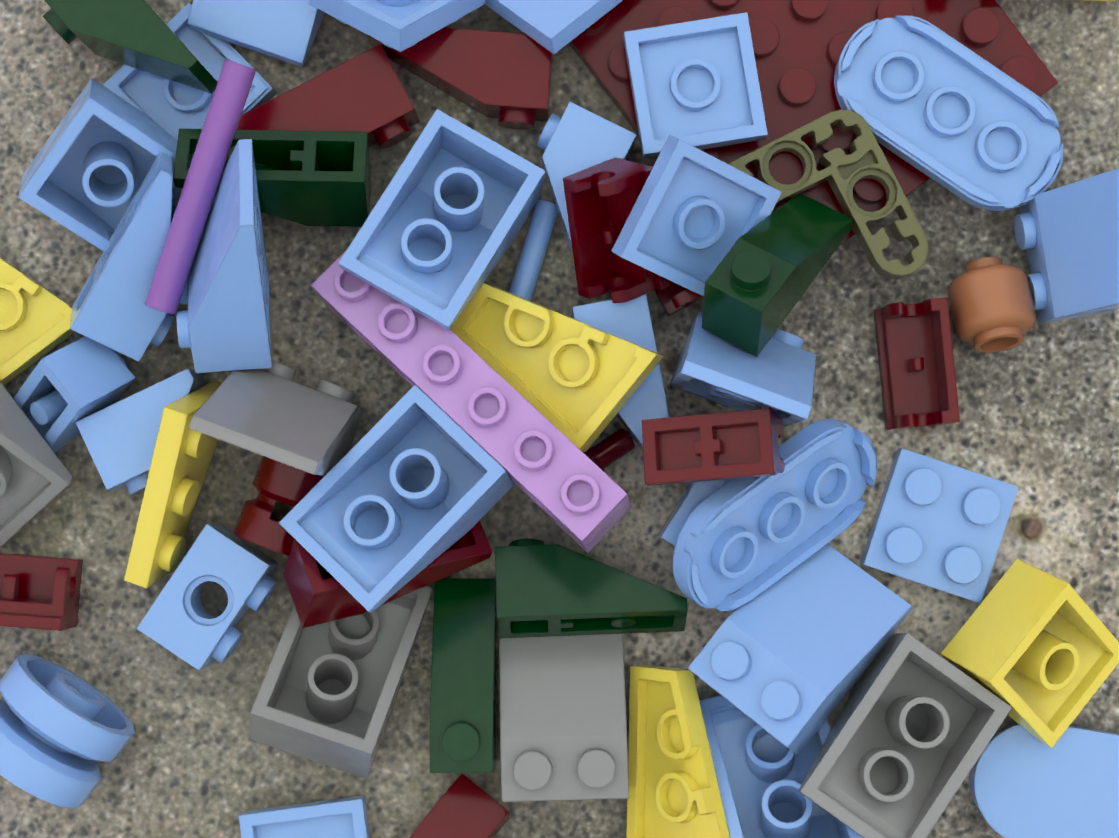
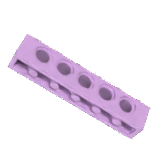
(483, 405)

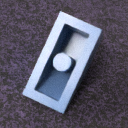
(575, 144)
(71, 387)
(126, 432)

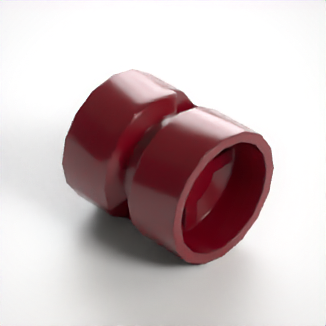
(274, 483)

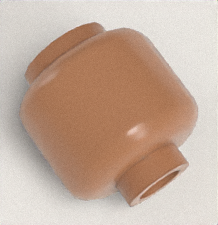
(991, 305)

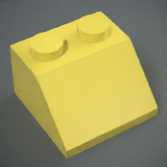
(1036, 650)

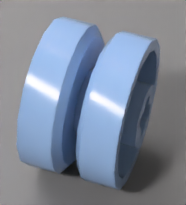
(56, 731)

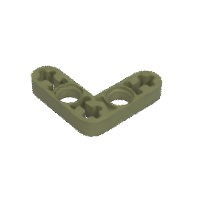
(842, 174)

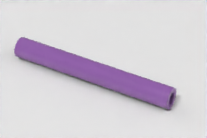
(200, 186)

